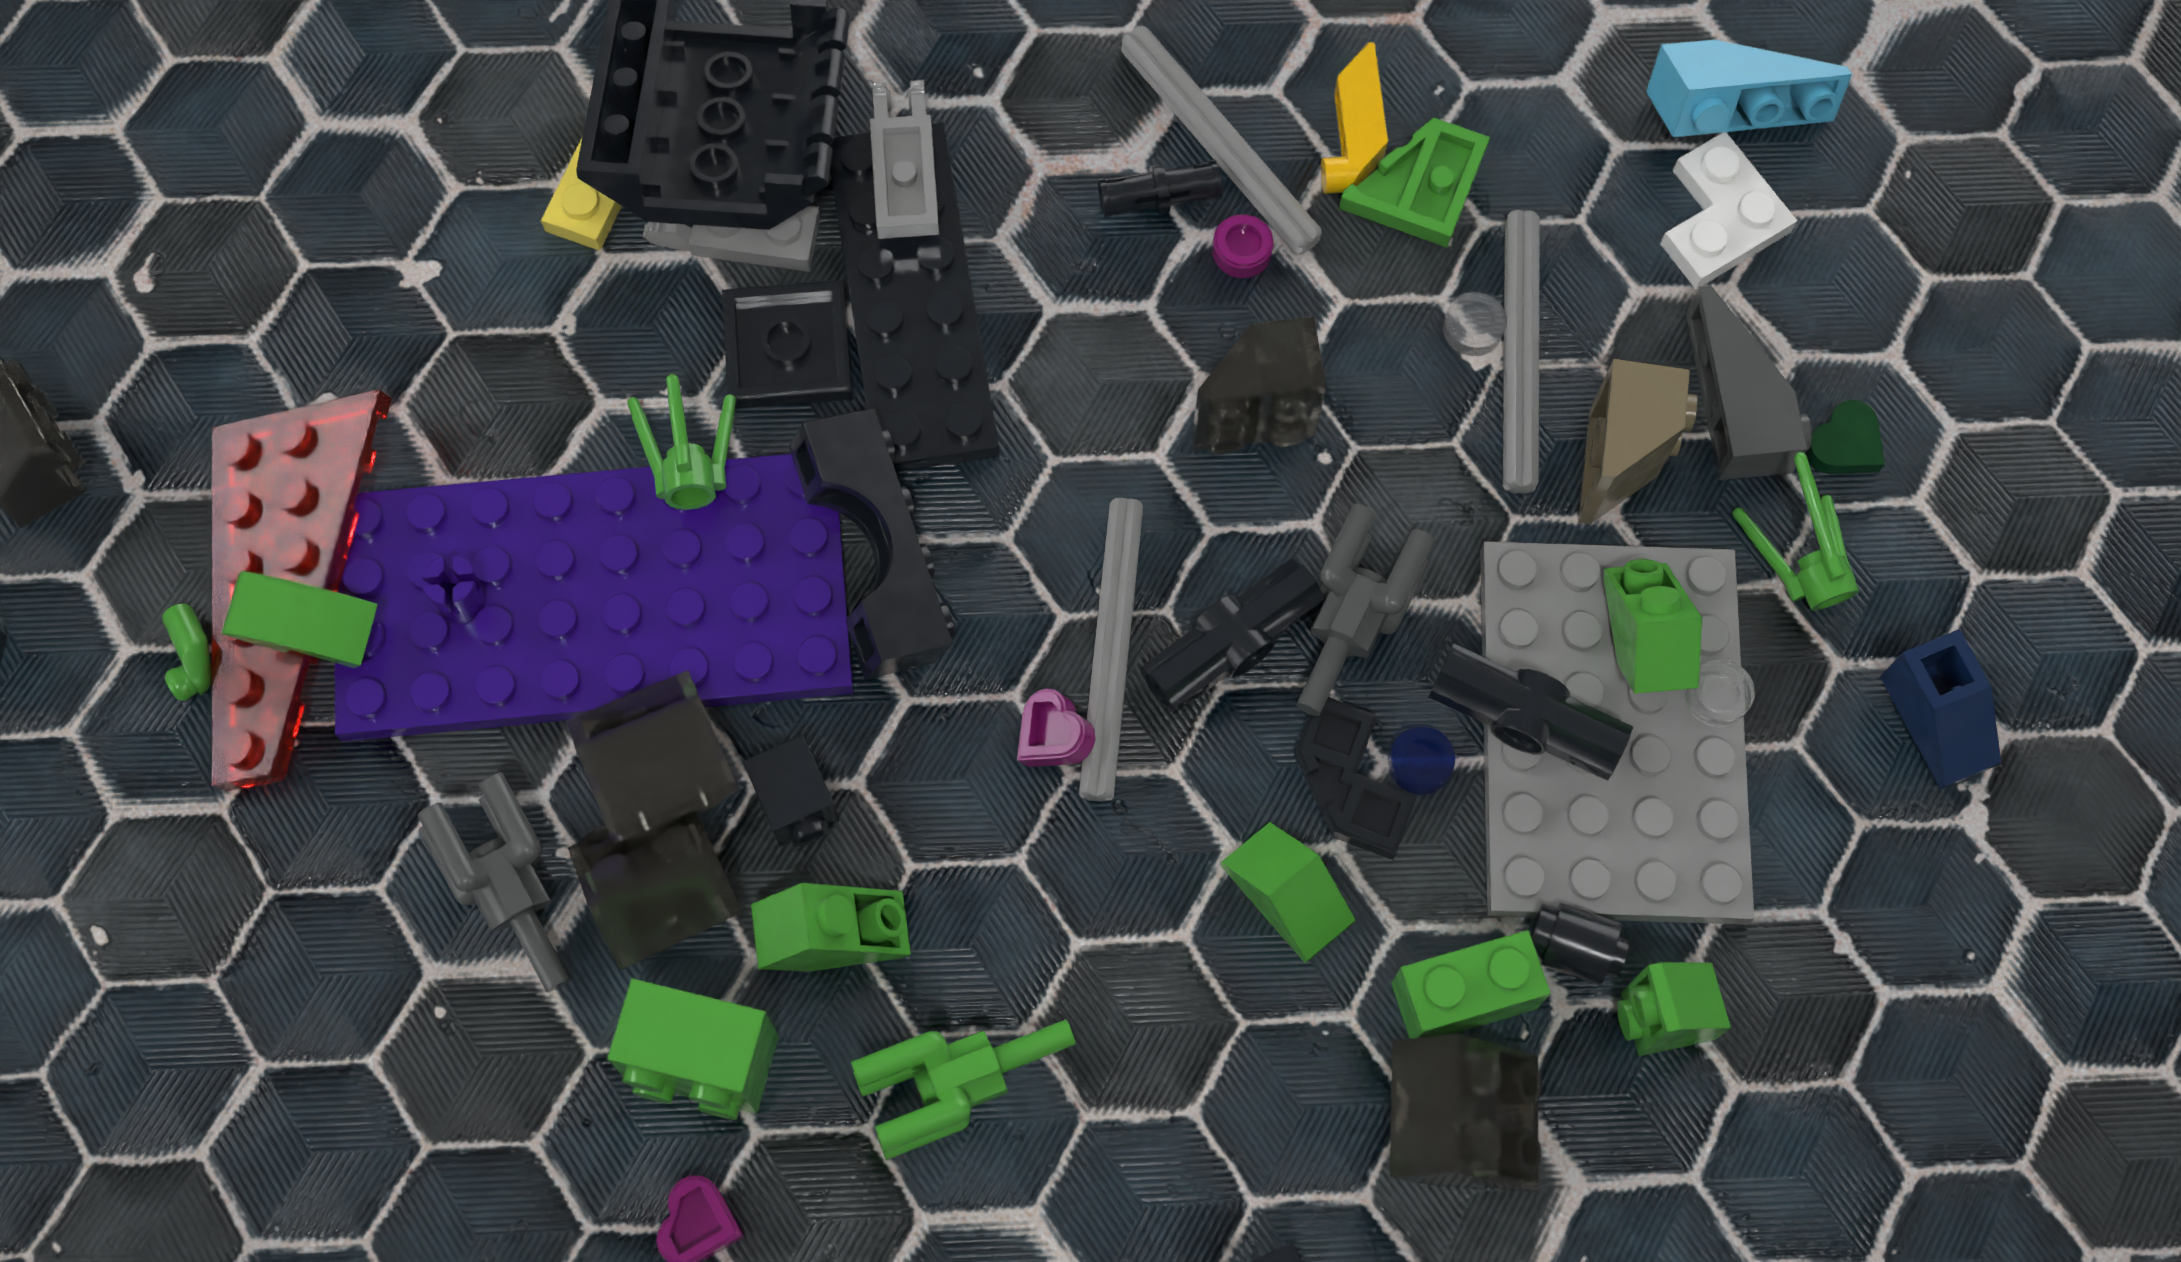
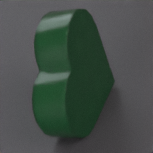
(1848, 441)

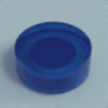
(1421, 760)

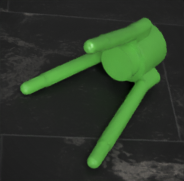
(687, 475)
(1824, 574)

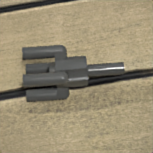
(1359, 601)
(498, 873)

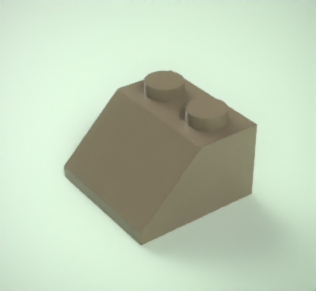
(1632, 432)

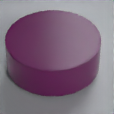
(1242, 246)

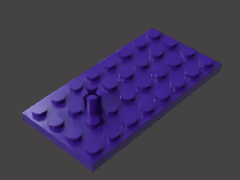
(587, 589)

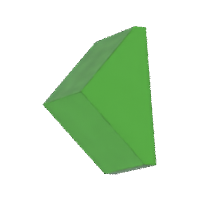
(1290, 890)

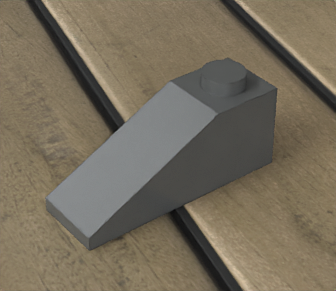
(1745, 397)

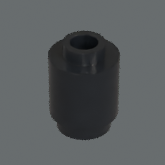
(1578, 943)

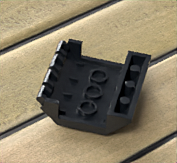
(713, 115)

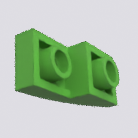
(299, 618)

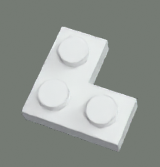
(1737, 214)

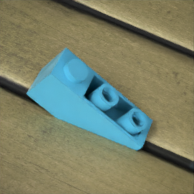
(1741, 87)

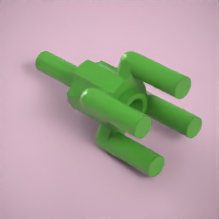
(948, 1079)

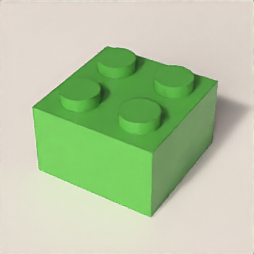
(693, 1049)

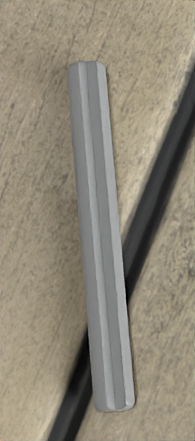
(1221, 140)
(1521, 353)
(1112, 647)

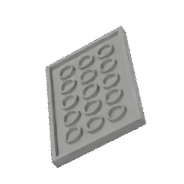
(1674, 816)

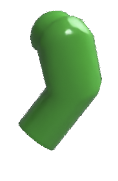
(193, 650)

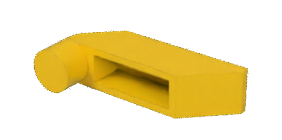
(1359, 124)

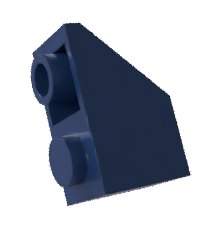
(1946, 707)

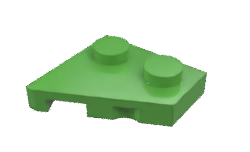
(1422, 183)

